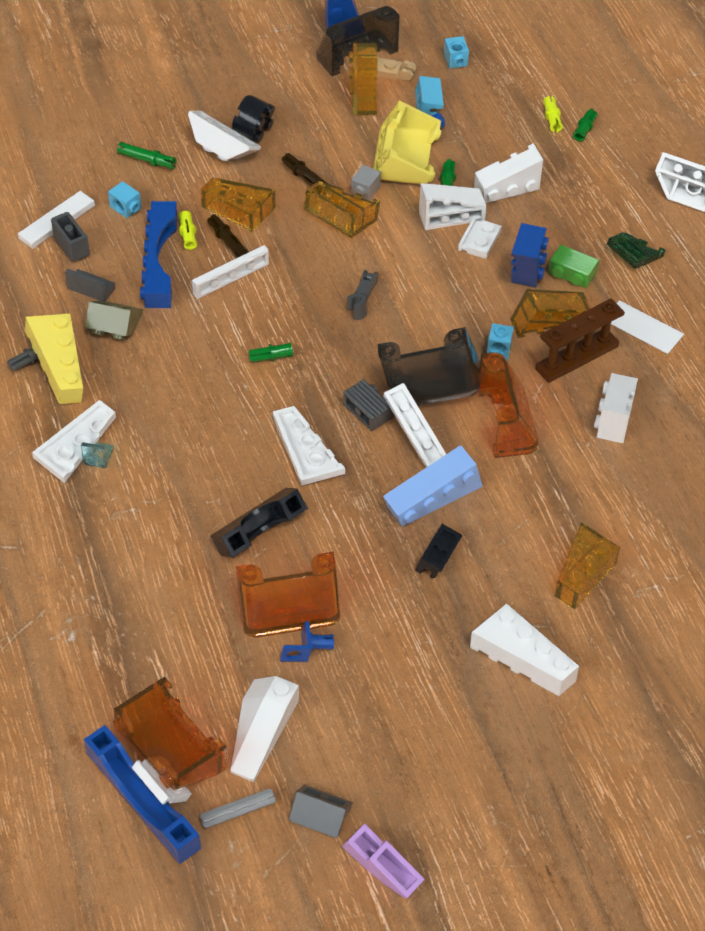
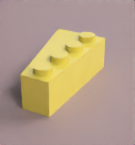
(56, 348)

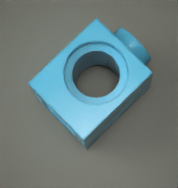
(456, 52)
(124, 199)
(500, 340)

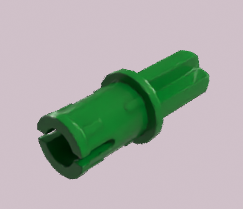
(585, 125)
(448, 175)
(271, 352)

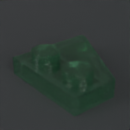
(634, 250)

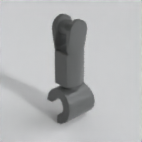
(359, 299)

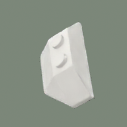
(220, 138)
(682, 181)

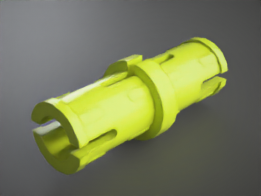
(552, 114)
(186, 222)

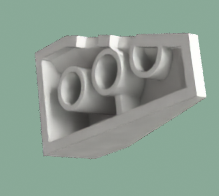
(261, 722)

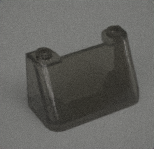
(376, 26)
(436, 372)

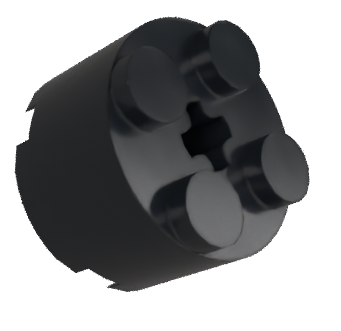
(253, 118)

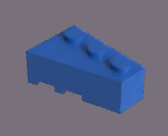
(339, 11)
(529, 255)

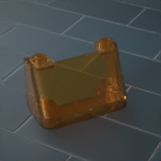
(515, 426)
(288, 601)
(169, 737)

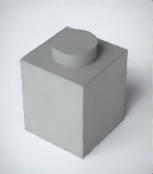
(366, 182)

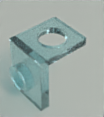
(95, 454)

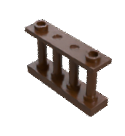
(584, 351)

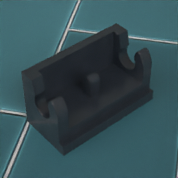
(439, 550)

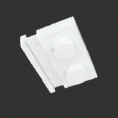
(480, 238)
(153, 782)

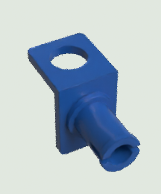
(309, 642)

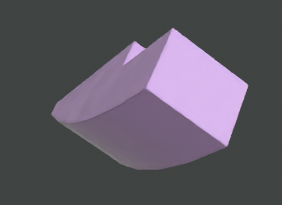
(383, 861)

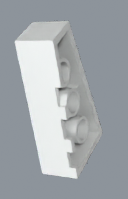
(524, 649)

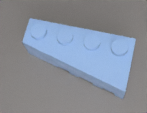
(434, 487)

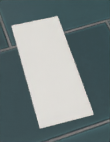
(647, 328)

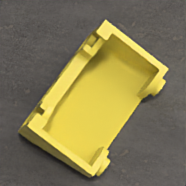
(406, 145)

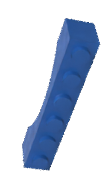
(157, 283)
(164, 821)

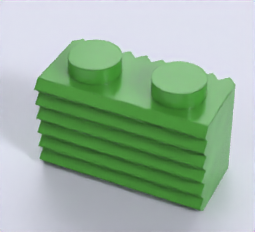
(573, 266)

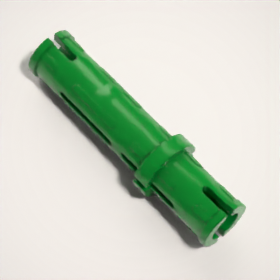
(153, 157)

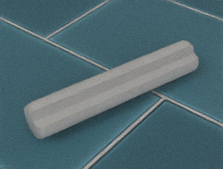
(237, 808)

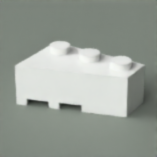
(511, 177)
(449, 205)
(615, 407)

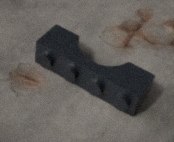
(243, 530)

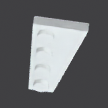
(305, 448)
(63, 451)

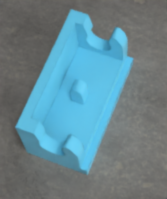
(428, 94)

